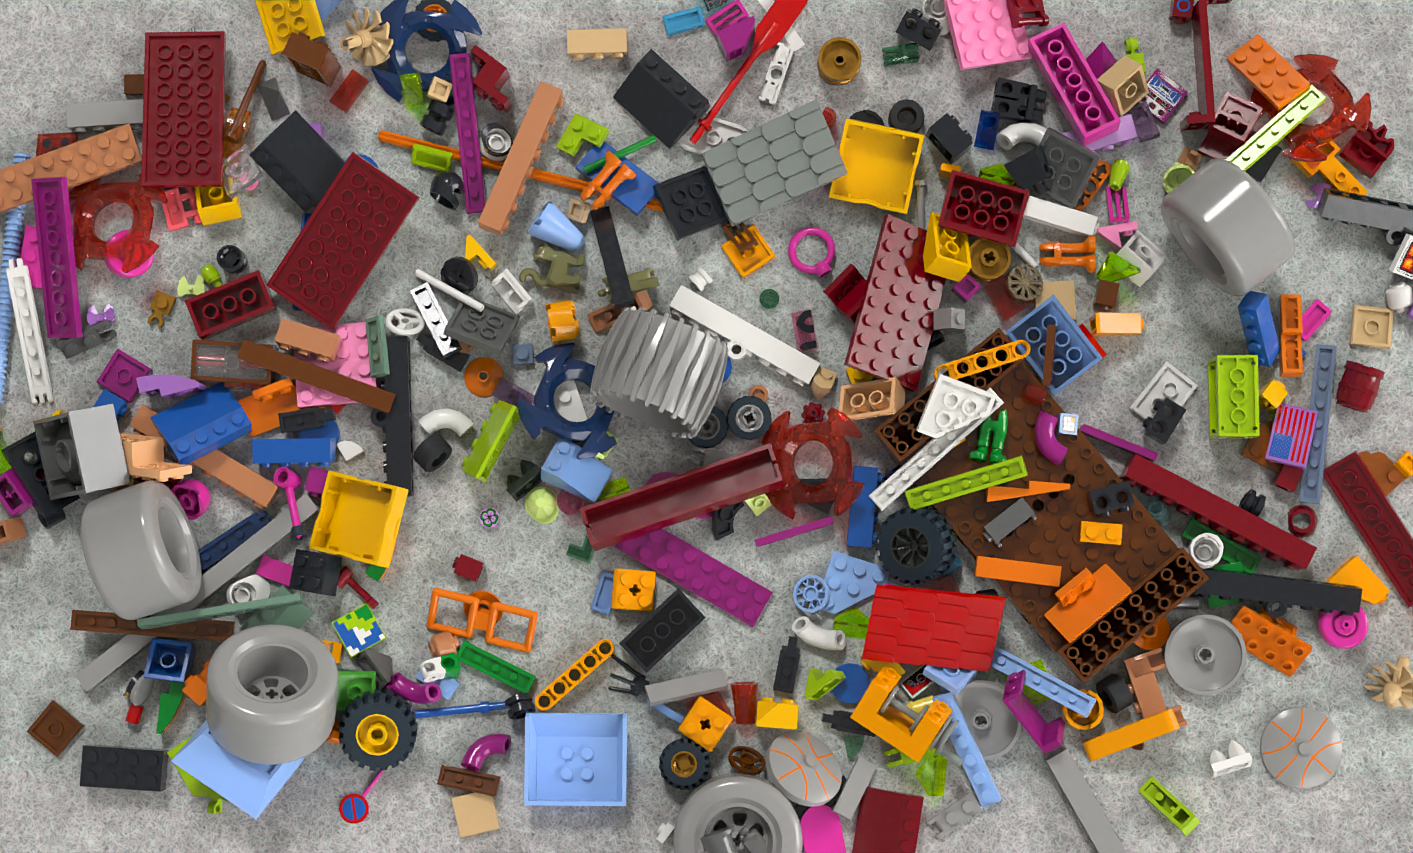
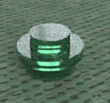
(769, 298)

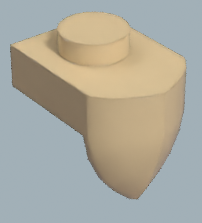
(822, 382)

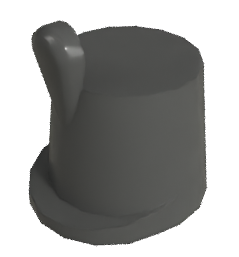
(719, 841)

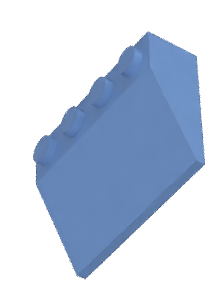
(1073, 350)

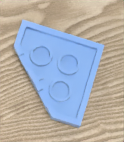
(850, 581)

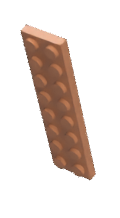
(78, 162)

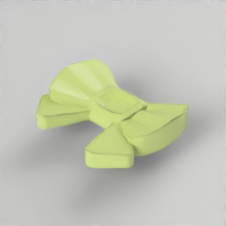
(196, 289)

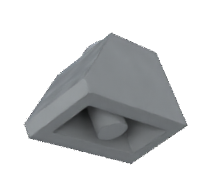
(949, 320)

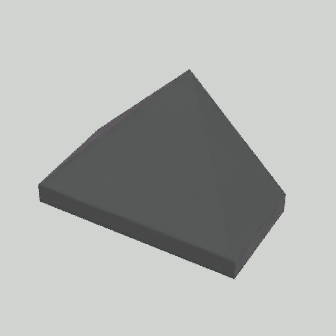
(273, 99)
(375, 661)

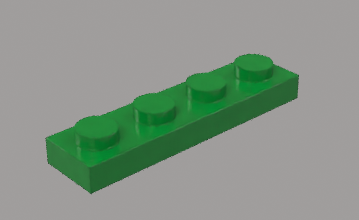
(1231, 552)
(495, 667)

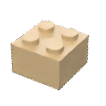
(1124, 84)

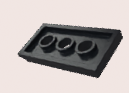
(48, 511)

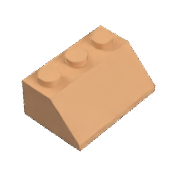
(872, 398)

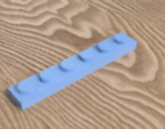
(1044, 682)
(970, 754)

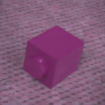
(316, 481)

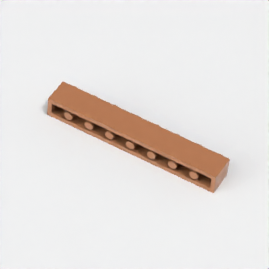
(521, 159)
(218, 464)

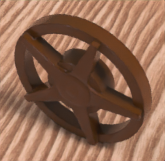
(746, 760)

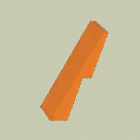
(1290, 336)
(1033, 487)
(1018, 571)

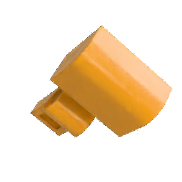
(1331, 170)

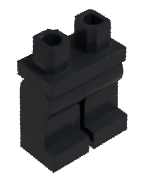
(1017, 100)

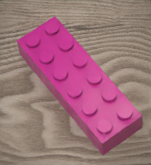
(1073, 84)

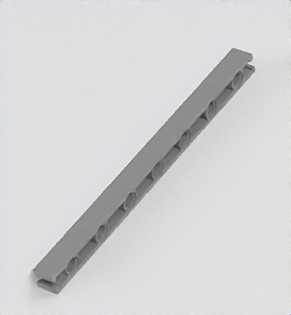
(211, 583)

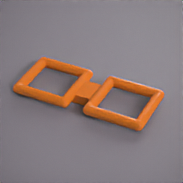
(482, 619)

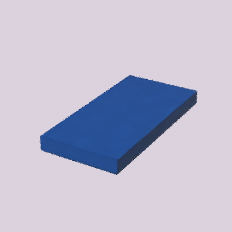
(632, 193)

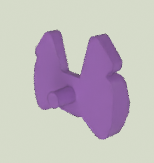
(1317, 188)
(94, 318)

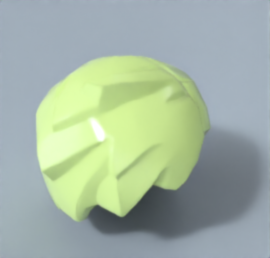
(1176, 175)

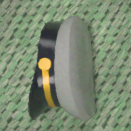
(139, 688)

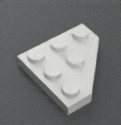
(568, 402)
(953, 406)

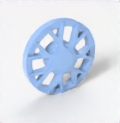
(811, 593)

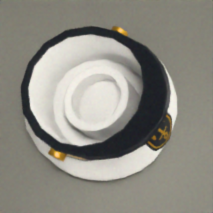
(495, 142)

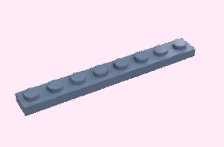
(1321, 402)

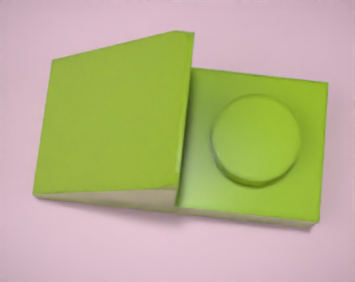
(820, 684)

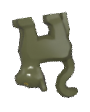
(558, 272)
(638, 282)

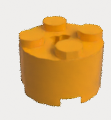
(561, 321)
(1080, 722)

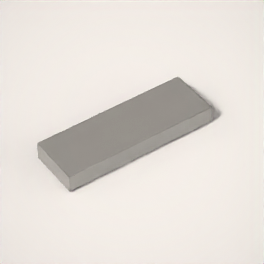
(854, 788)

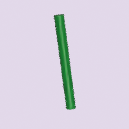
(621, 153)

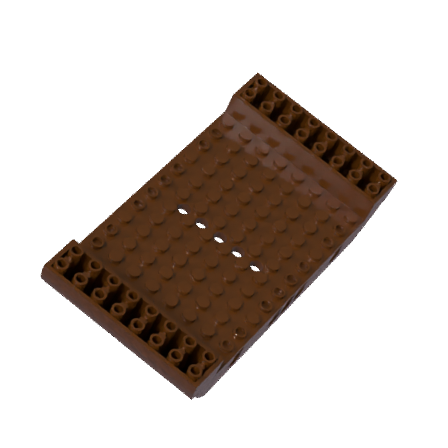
(1145, 560)

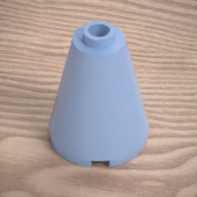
(556, 228)

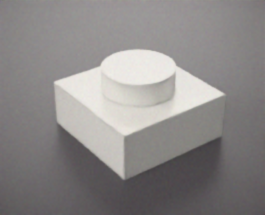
(664, 831)

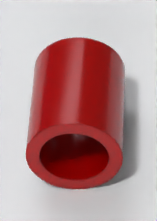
(134, 713)

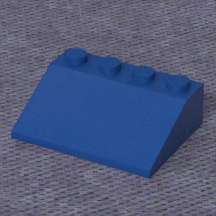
(202, 424)

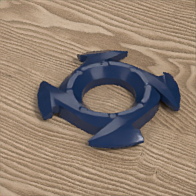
(403, 25)
(545, 415)

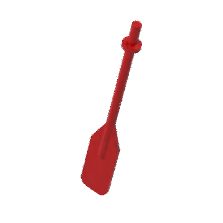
(767, 35)

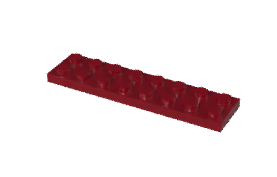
(1374, 520)

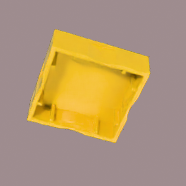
(878, 165)
(358, 519)

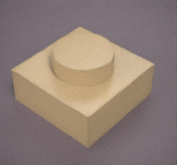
(439, 90)
(578, 210)

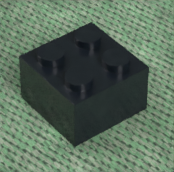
(949, 138)
(315, 572)

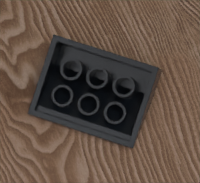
(661, 99)
(299, 161)

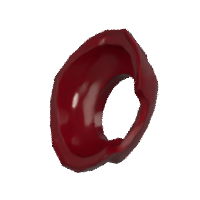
(1298, 532)

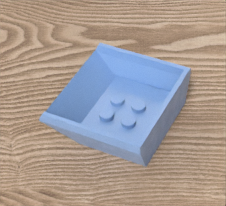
(575, 759)
(239, 781)

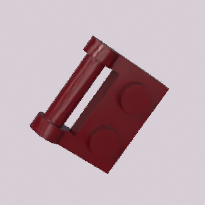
(1018, 7)

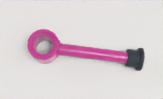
(290, 482)

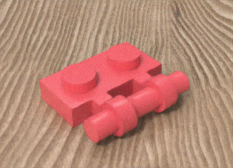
(175, 210)

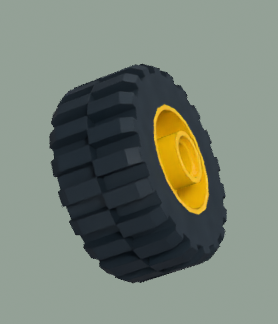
(378, 730)

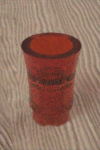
(744, 701)

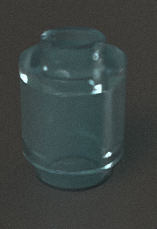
(1159, 512)

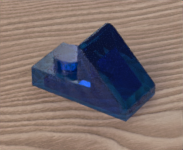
(987, 129)

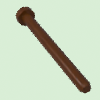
(231, 136)

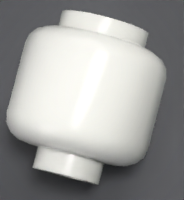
(1399, 297)

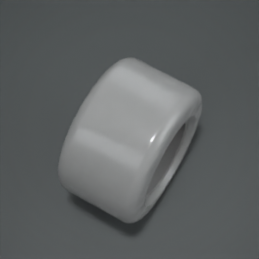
(1228, 227)
(141, 550)
(271, 725)
(741, 793)

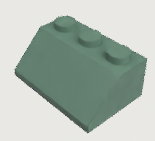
(290, 616)

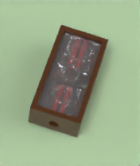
(219, 362)

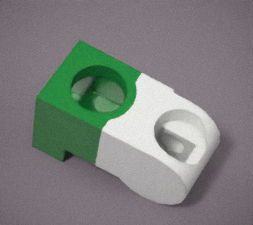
(440, 668)

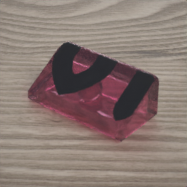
(804, 330)

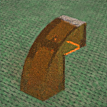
(243, 130)

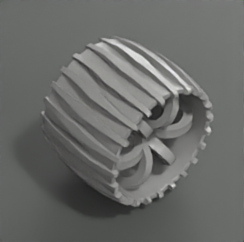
(659, 372)

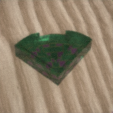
(853, 745)

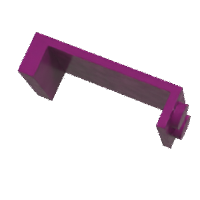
(1046, 735)

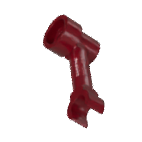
(345, 578)

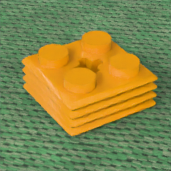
(645, 585)
(709, 736)

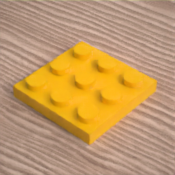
(288, 16)

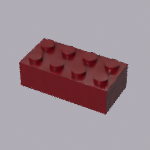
(231, 305)

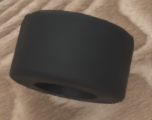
(906, 105)
(432, 453)
(1114, 693)

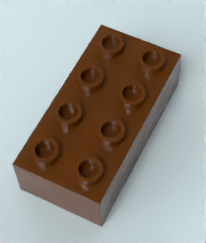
(311, 58)

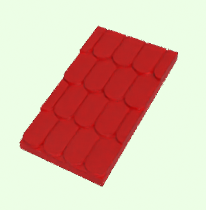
(933, 627)

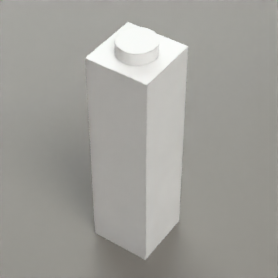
(1060, 217)

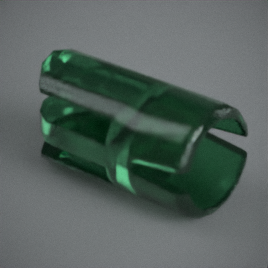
(900, 54)

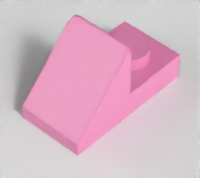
(1111, 233)

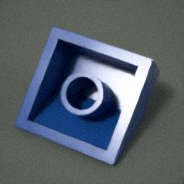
(169, 660)

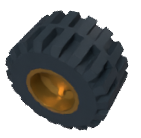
(684, 764)

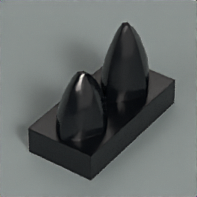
(520, 486)

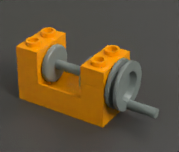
(902, 726)

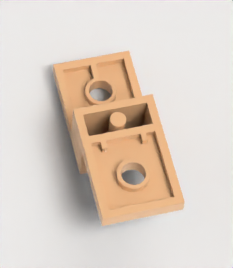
(146, 458)

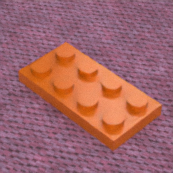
(1268, 72)

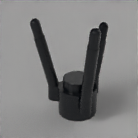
(638, 684)

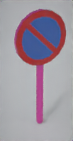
(354, 806)

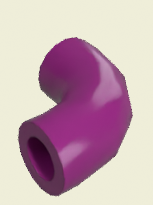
(1046, 438)
(414, 691)
(483, 748)

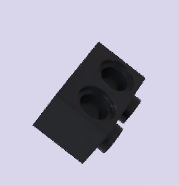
(917, 34)
(1167, 424)
(1109, 494)

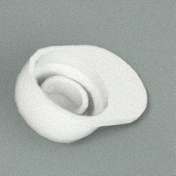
(936, 10)
(248, 589)

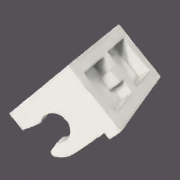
(511, 291)

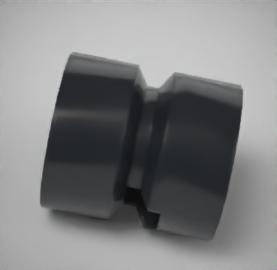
(439, 111)
(231, 259)

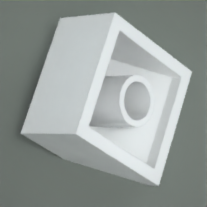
(1144, 255)

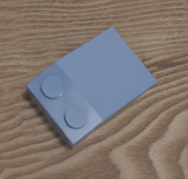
(577, 476)

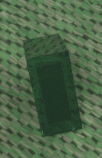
(582, 553)

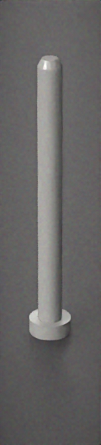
(920, 184)

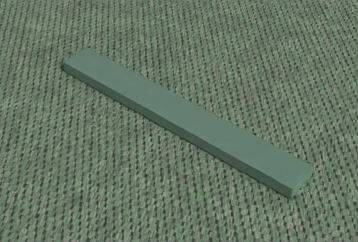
(220, 611)

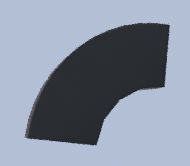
(723, 520)

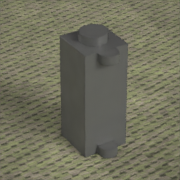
(1008, 521)

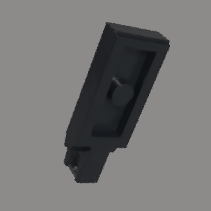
(456, 360)
(304, 419)
(787, 667)
(842, 722)

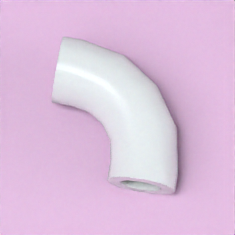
(1020, 133)
(448, 419)
(818, 636)

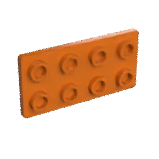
(269, 401)
(1086, 601)
(1271, 639)

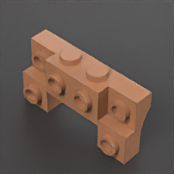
(1145, 686)

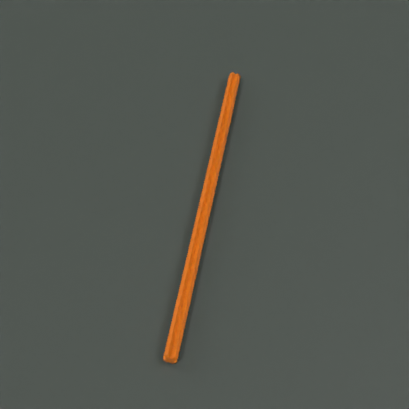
(539, 175)

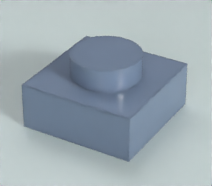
(522, 354)

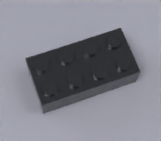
(662, 630)
(124, 767)

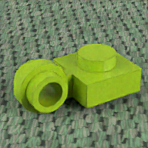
(1131, 44)

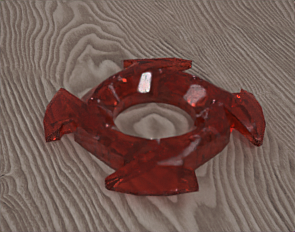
(1345, 114)
(134, 246)
(786, 444)

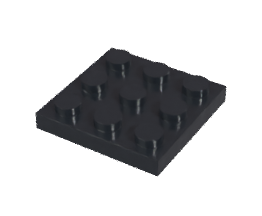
(690, 203)

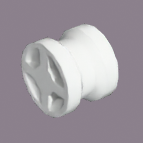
(700, 279)

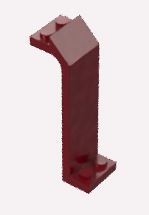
(1203, 68)

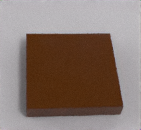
(55, 728)

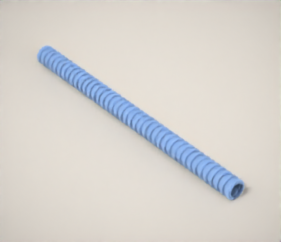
(11, 249)

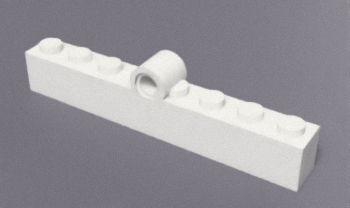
(744, 335)

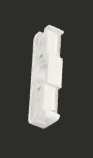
(773, 86)

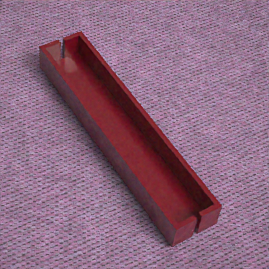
(682, 497)
(1218, 513)

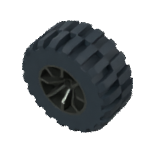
(916, 545)

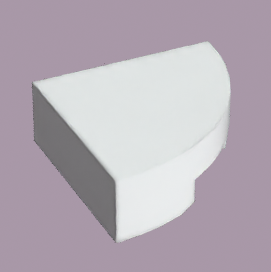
(349, 449)

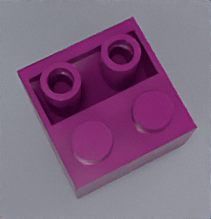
(735, 38)
(14, 495)

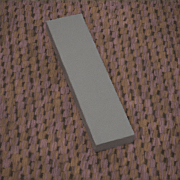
(686, 687)

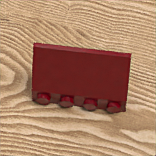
(983, 208)
(887, 822)

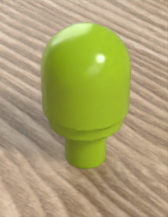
(211, 275)

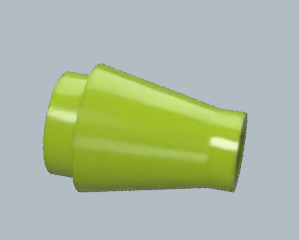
(1118, 173)

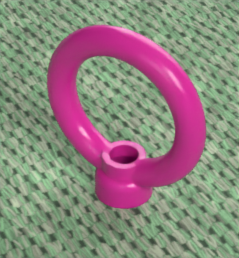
(821, 268)

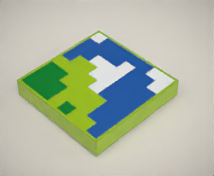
(358, 630)

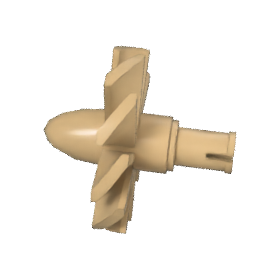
(369, 41)
(1396, 685)

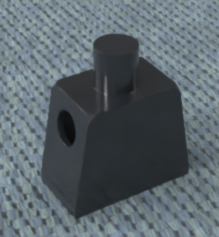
(1030, 170)

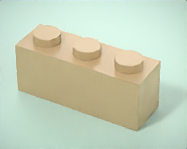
(597, 43)

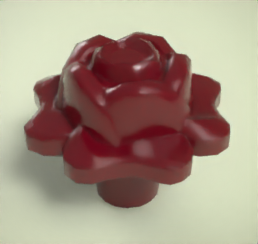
(813, 413)

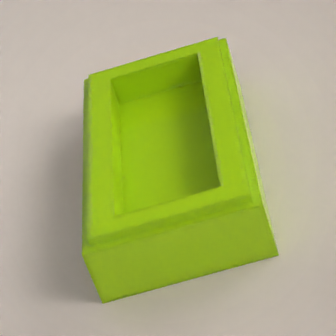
(431, 158)

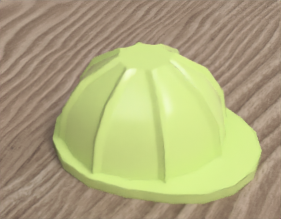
(542, 504)

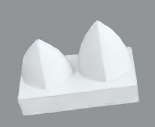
(1237, 760)

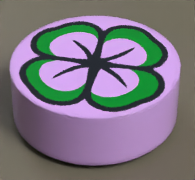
(489, 517)

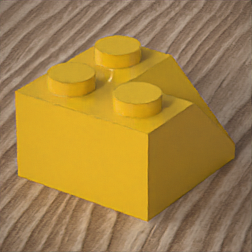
(777, 714)

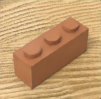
(307, 340)

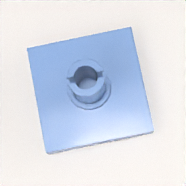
(948, 678)

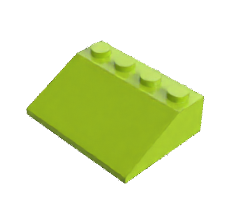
(491, 441)

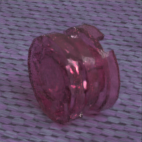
(569, 502)

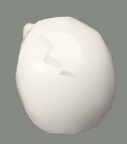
(1206, 550)

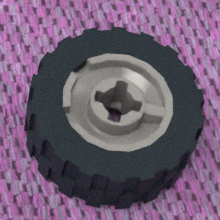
(743, 407)

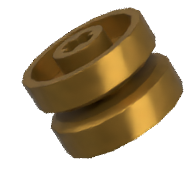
(839, 73)
(998, 254)

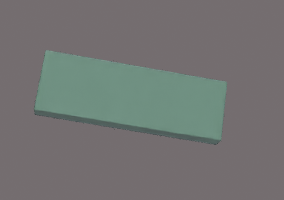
(377, 346)

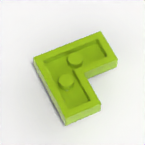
(580, 130)

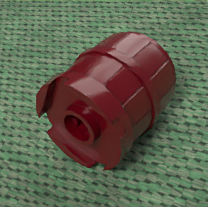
(1358, 386)

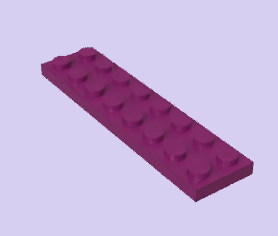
(57, 257)
(699, 573)

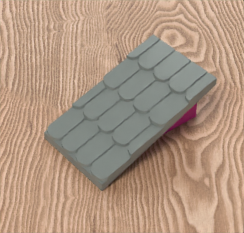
(774, 163)

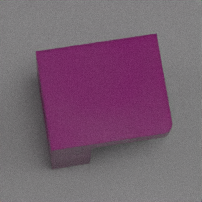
(966, 288)

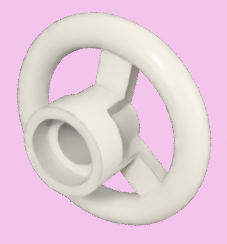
(405, 324)

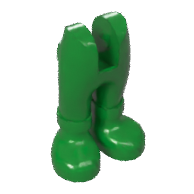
(986, 428)

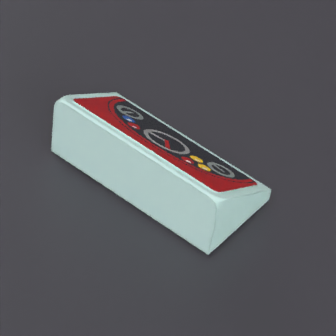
(916, 682)

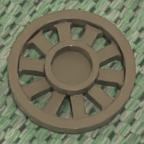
(1024, 282)

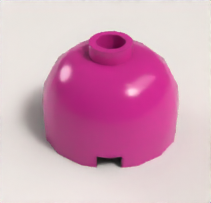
(193, 497)

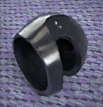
(443, 189)

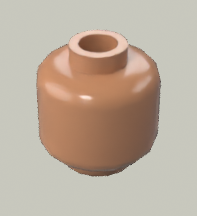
(443, 644)

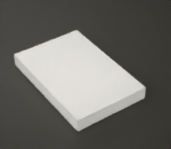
(1166, 383)

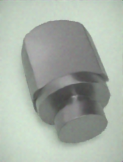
(752, 840)

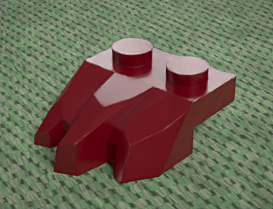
(1368, 150)

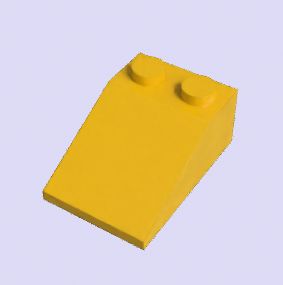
(216, 206)
(946, 251)

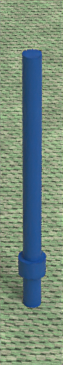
(483, 707)

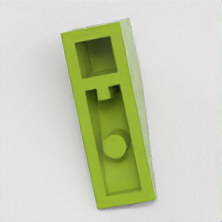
(1169, 806)

